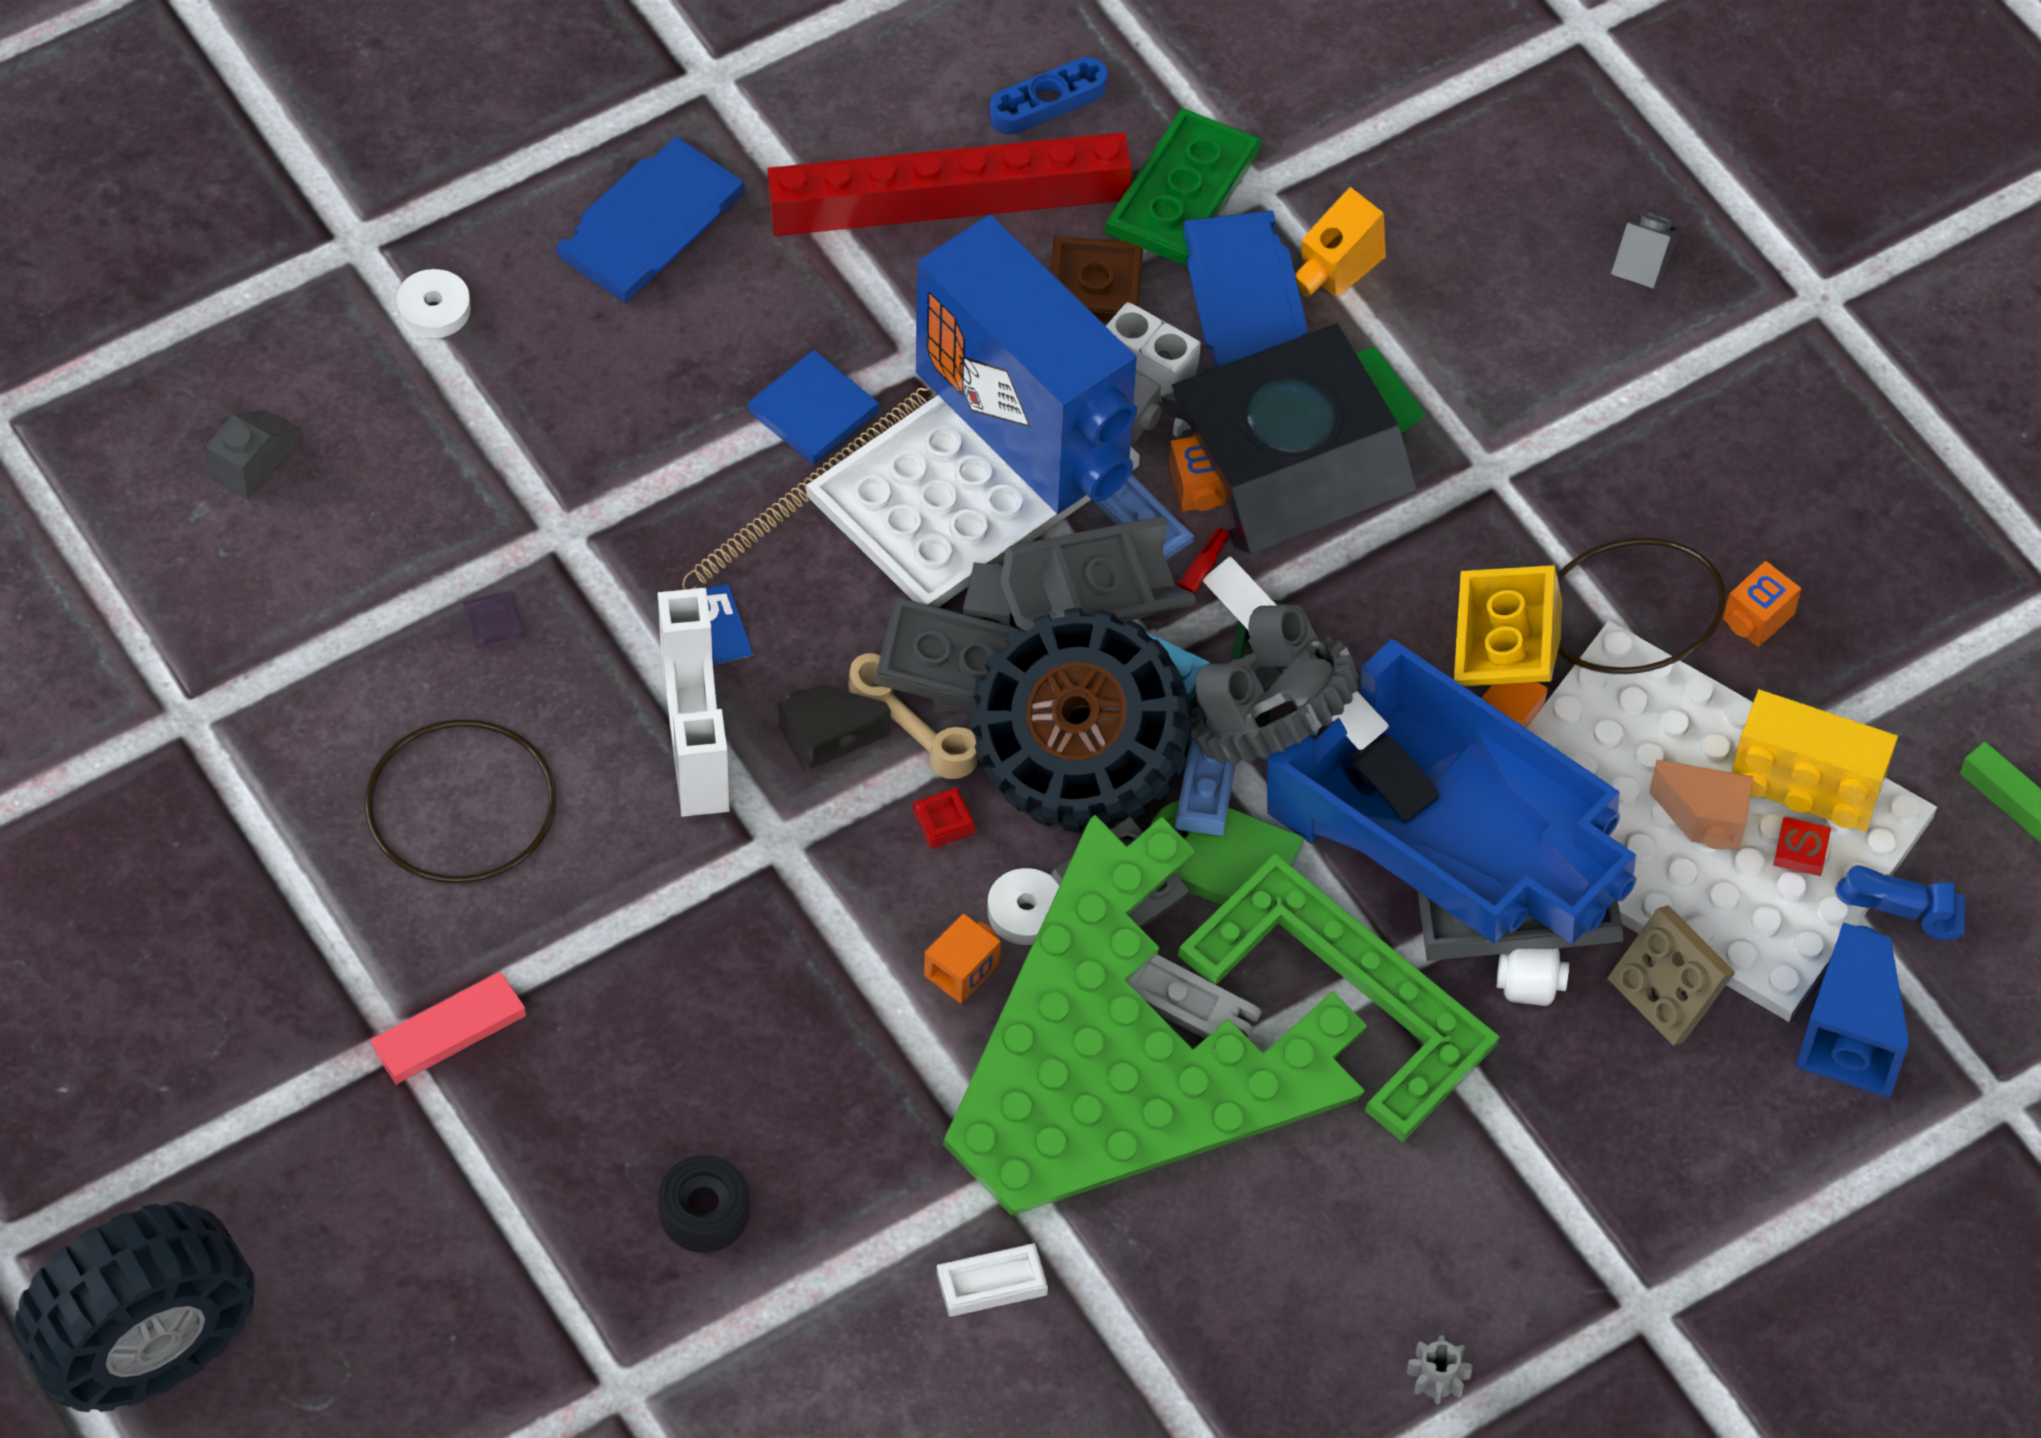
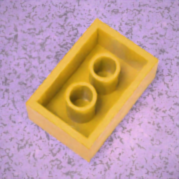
(1814, 760)

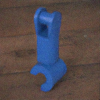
(1939, 907)

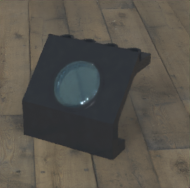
(1295, 437)

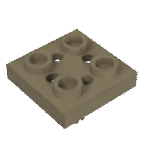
(1669, 973)

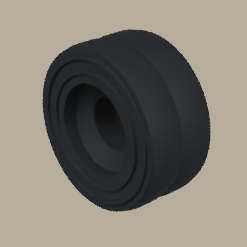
(703, 1176)

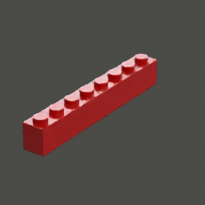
(948, 183)

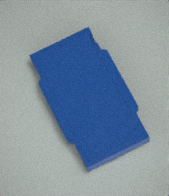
(649, 218)
(1242, 285)

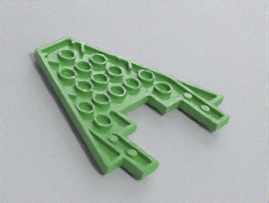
(1093, 1080)

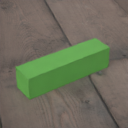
(2005, 787)

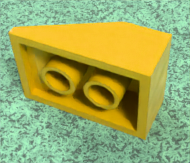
(1508, 625)

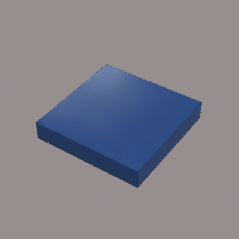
(813, 407)

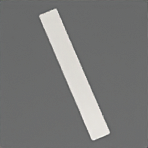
(1241, 597)

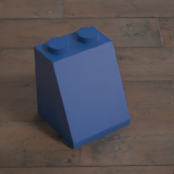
(1859, 1016)

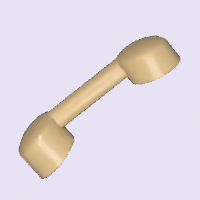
(950, 750)

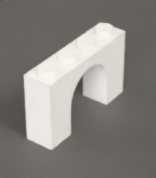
(691, 702)

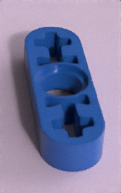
(1038, 111)

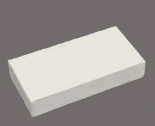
(992, 1280)

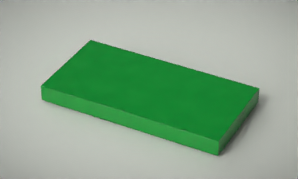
(1182, 180)

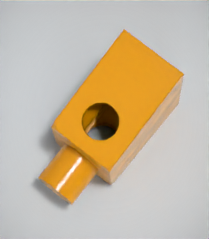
(1342, 246)

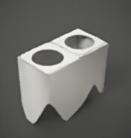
(1156, 337)

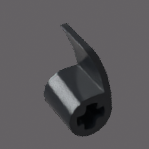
(1393, 774)

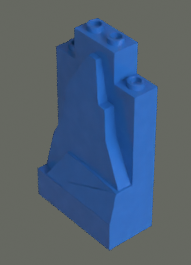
(1512, 818)

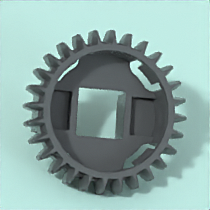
(1295, 665)

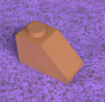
(1703, 802)

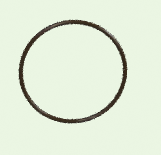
(1671, 660)
(469, 878)

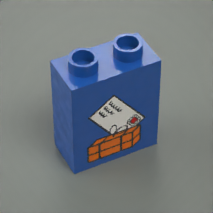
(1026, 365)

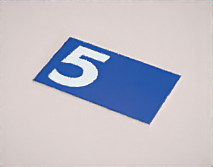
(727, 630)

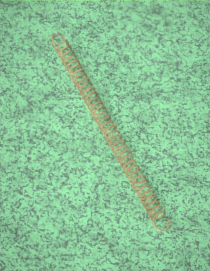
(799, 491)

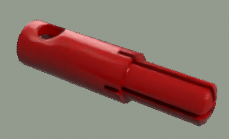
(1203, 561)

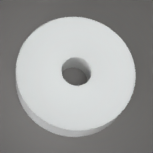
(429, 287)
(1014, 889)

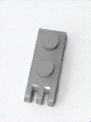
(1190, 998)

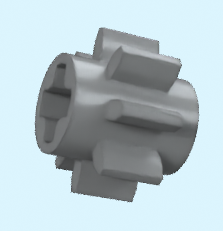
(1441, 1355)

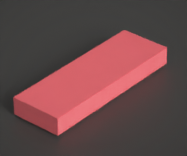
(448, 1027)

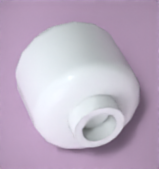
(1532, 975)

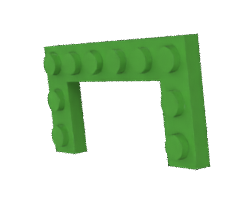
(1450, 1033)

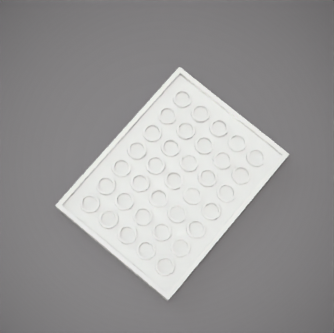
(1758, 917)

